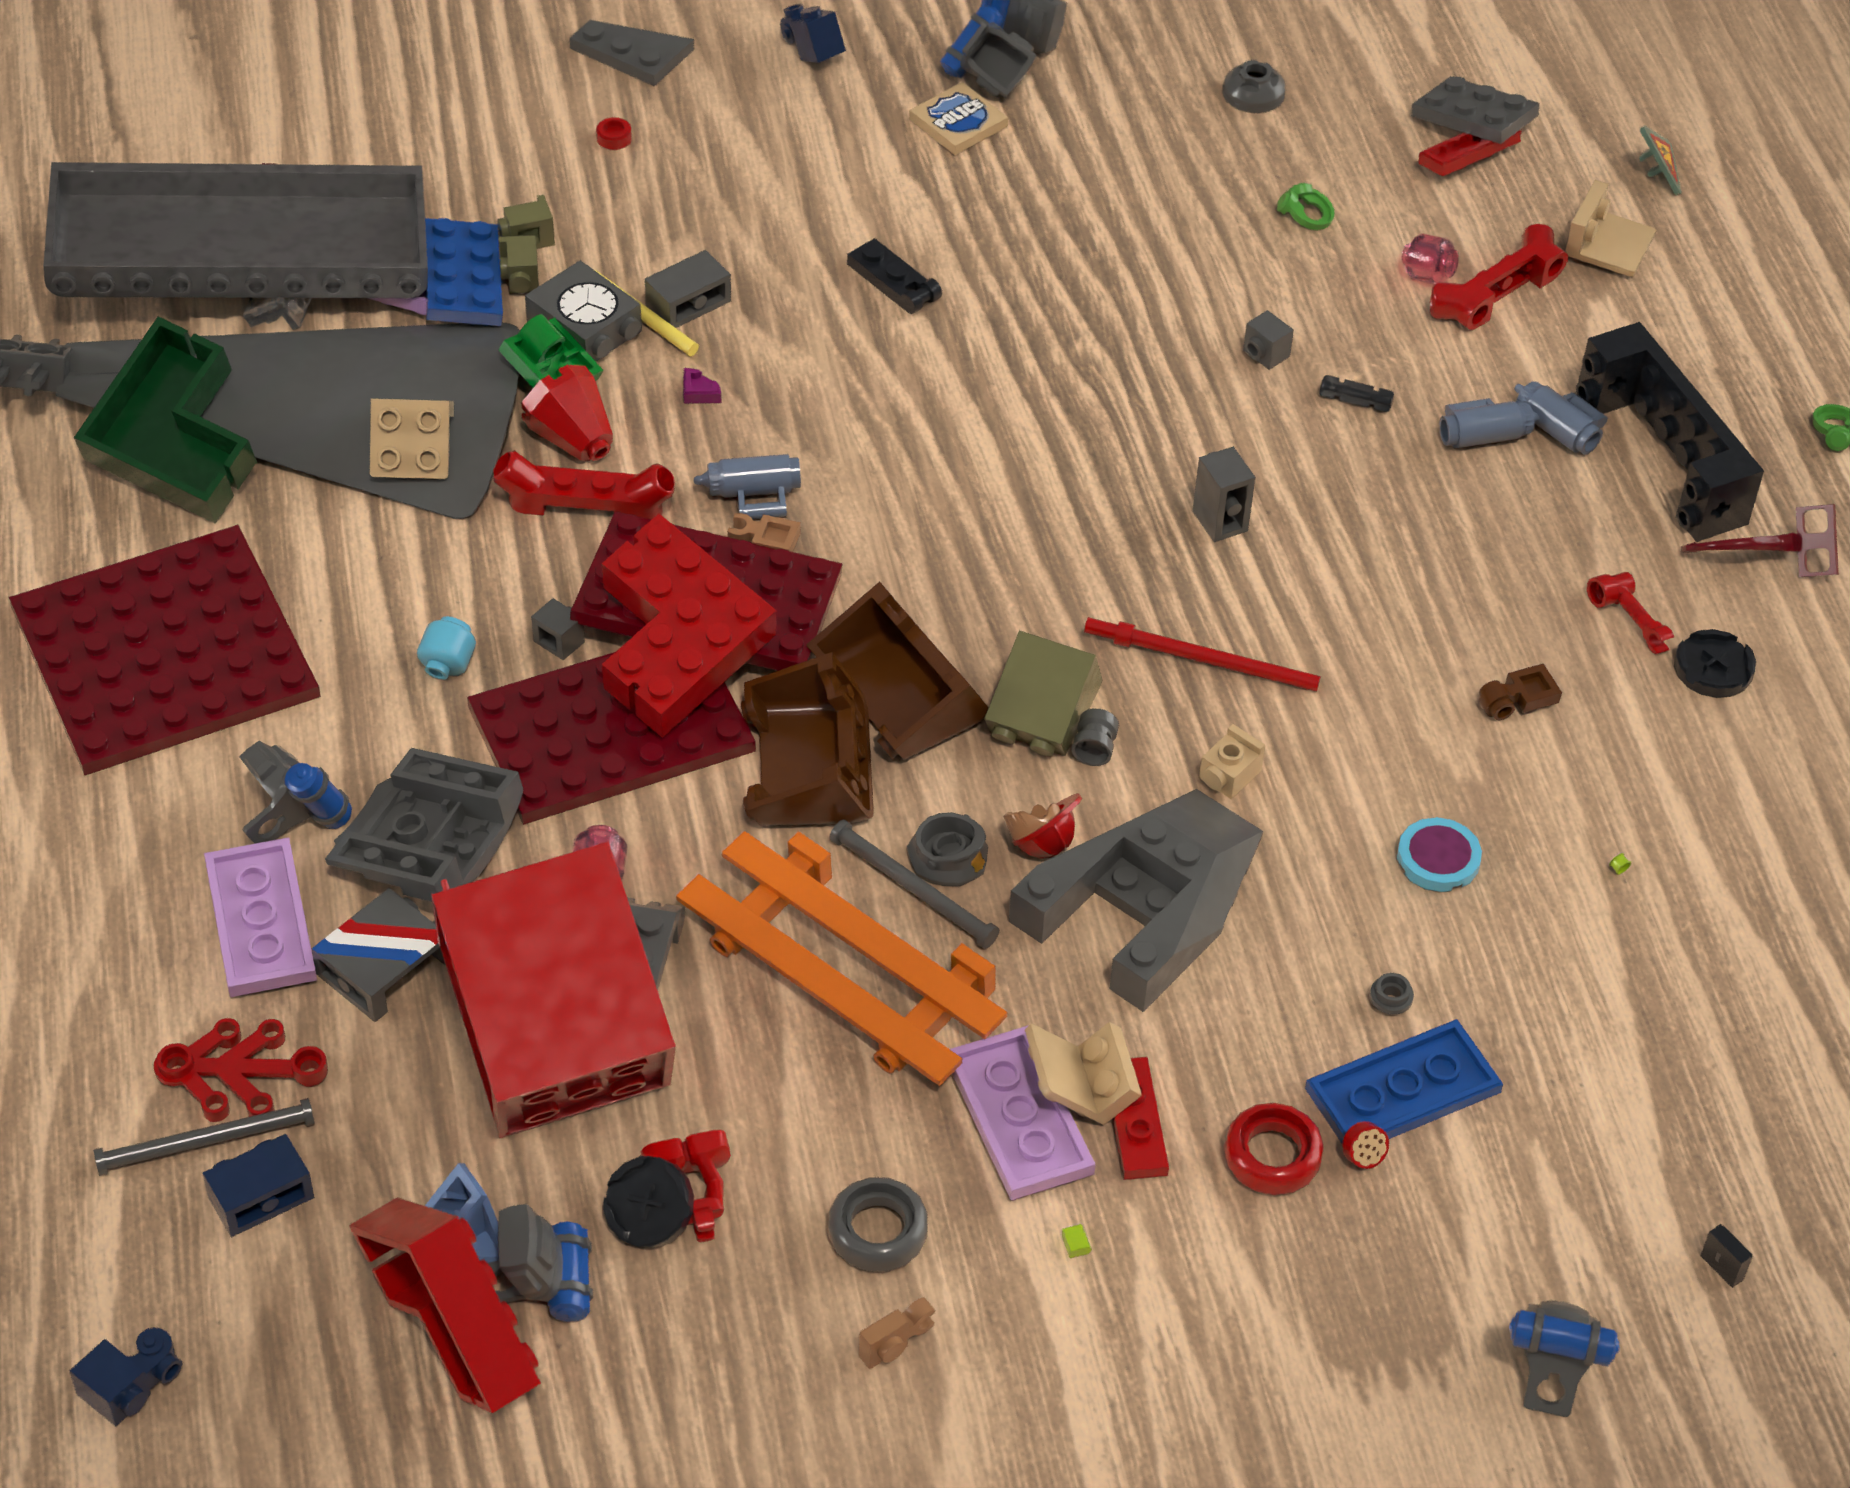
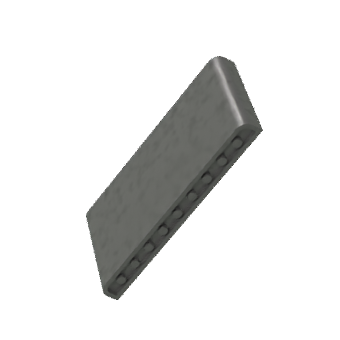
(235, 230)

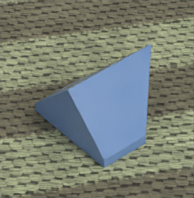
(465, 1198)

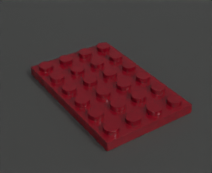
(788, 581)
(586, 746)

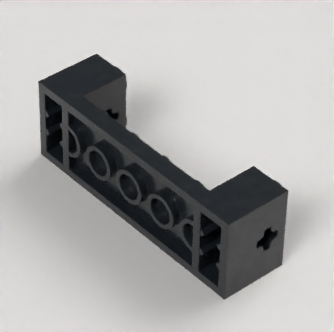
(1722, 475)

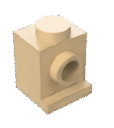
(1232, 762)

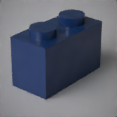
(258, 1185)

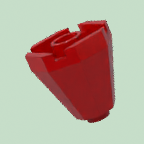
(570, 413)

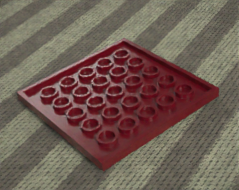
(163, 649)

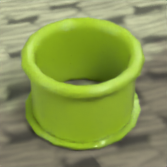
(1620, 863)

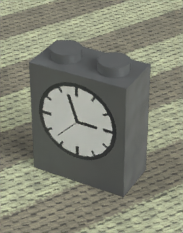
(588, 308)

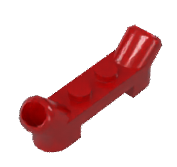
(1473, 302)
(536, 486)

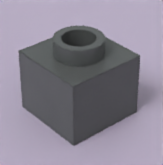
(1268, 339)
(555, 630)

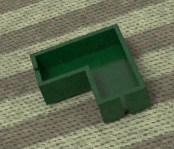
(153, 429)

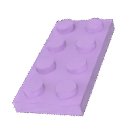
(260, 917)
(1024, 1132)

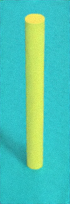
(665, 329)

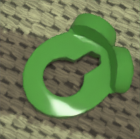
(1289, 203)
(1836, 436)

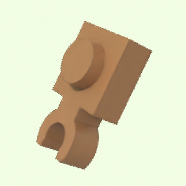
(769, 532)
(890, 1335)

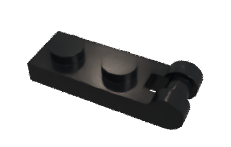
(893, 276)

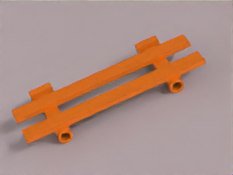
(801, 883)

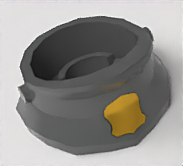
(948, 849)

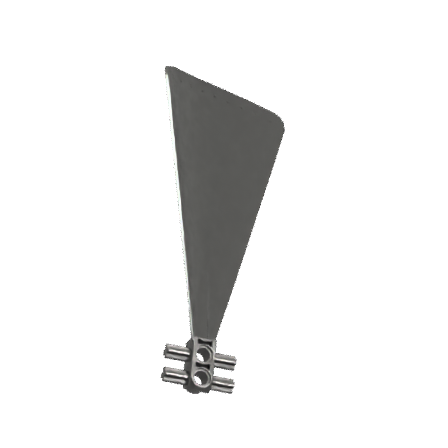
(311, 392)

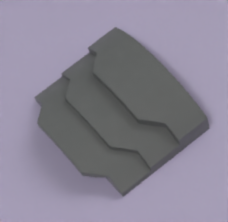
(430, 824)

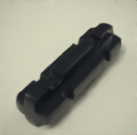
(1356, 393)

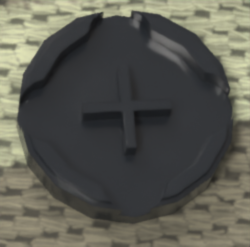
(1714, 663)
(648, 1202)

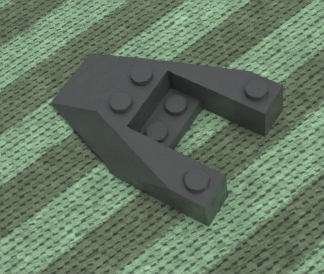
(1166, 870)

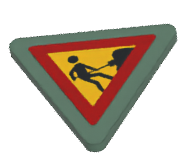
(1663, 153)

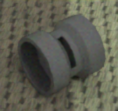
(1095, 737)

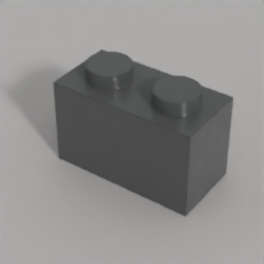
(688, 289)
(1223, 494)

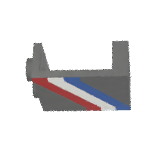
(376, 951)

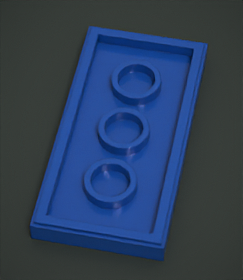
(1406, 1083)

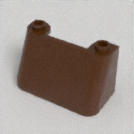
(904, 677)
(810, 746)

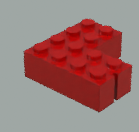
(696, 627)
(452, 1296)

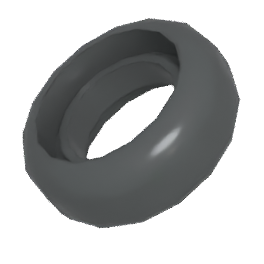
(878, 1256)

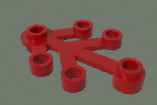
(236, 1065)

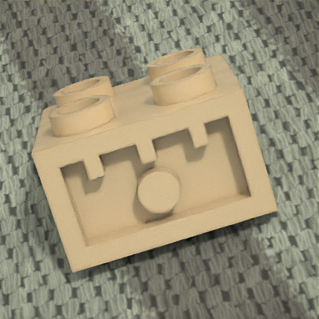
(1607, 238)
(410, 438)
(1087, 1078)

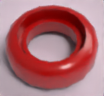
(1268, 1178)

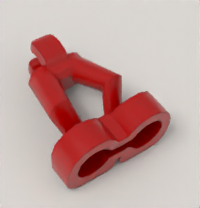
(705, 1154)

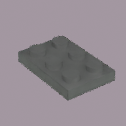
(1475, 109)

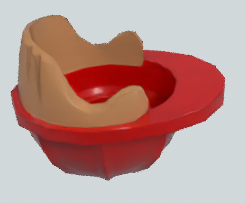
(1044, 831)

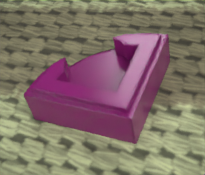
(699, 388)

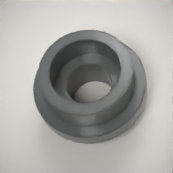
(1394, 985)

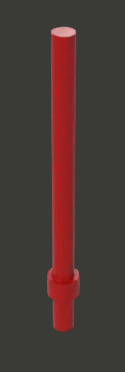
(1125, 635)

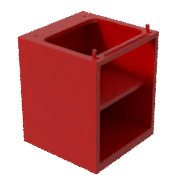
(554, 989)

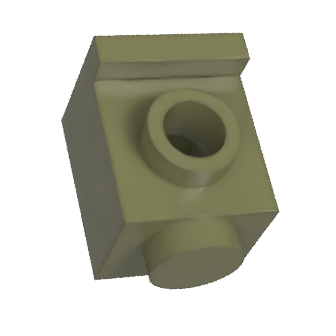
(528, 220)
(519, 263)

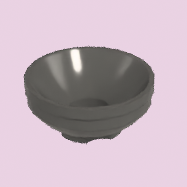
(1253, 93)

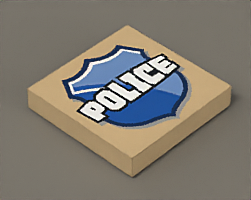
(958, 118)

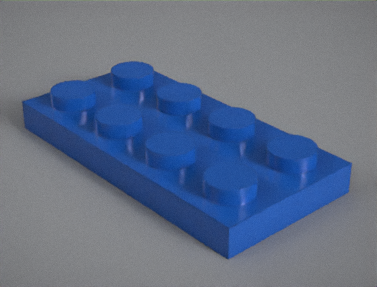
(463, 272)

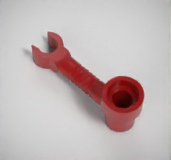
(1619, 589)

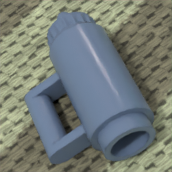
(1564, 417)
(1485, 422)
(753, 477)

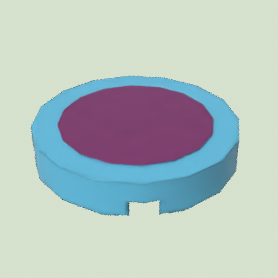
(1439, 854)

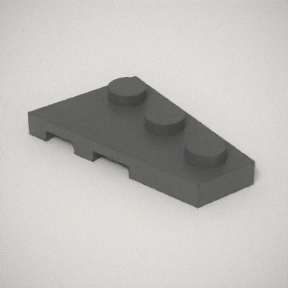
(632, 50)

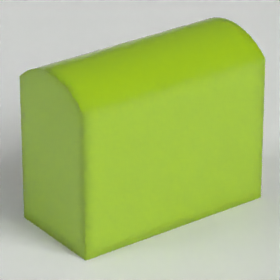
(1076, 1241)

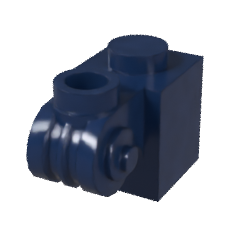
(814, 32)
(122, 1383)

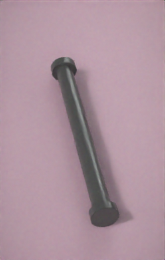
(985, 933)
(203, 1136)

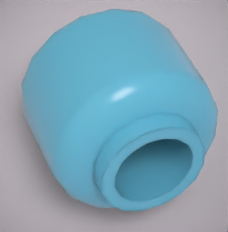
(446, 647)

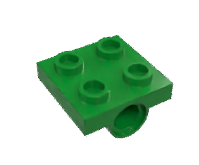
(543, 349)

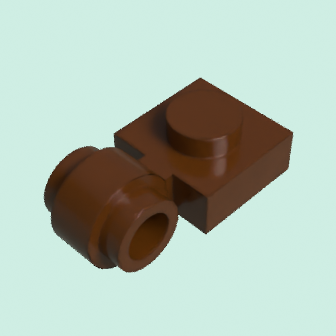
(1528, 687)

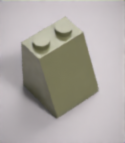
(1043, 694)

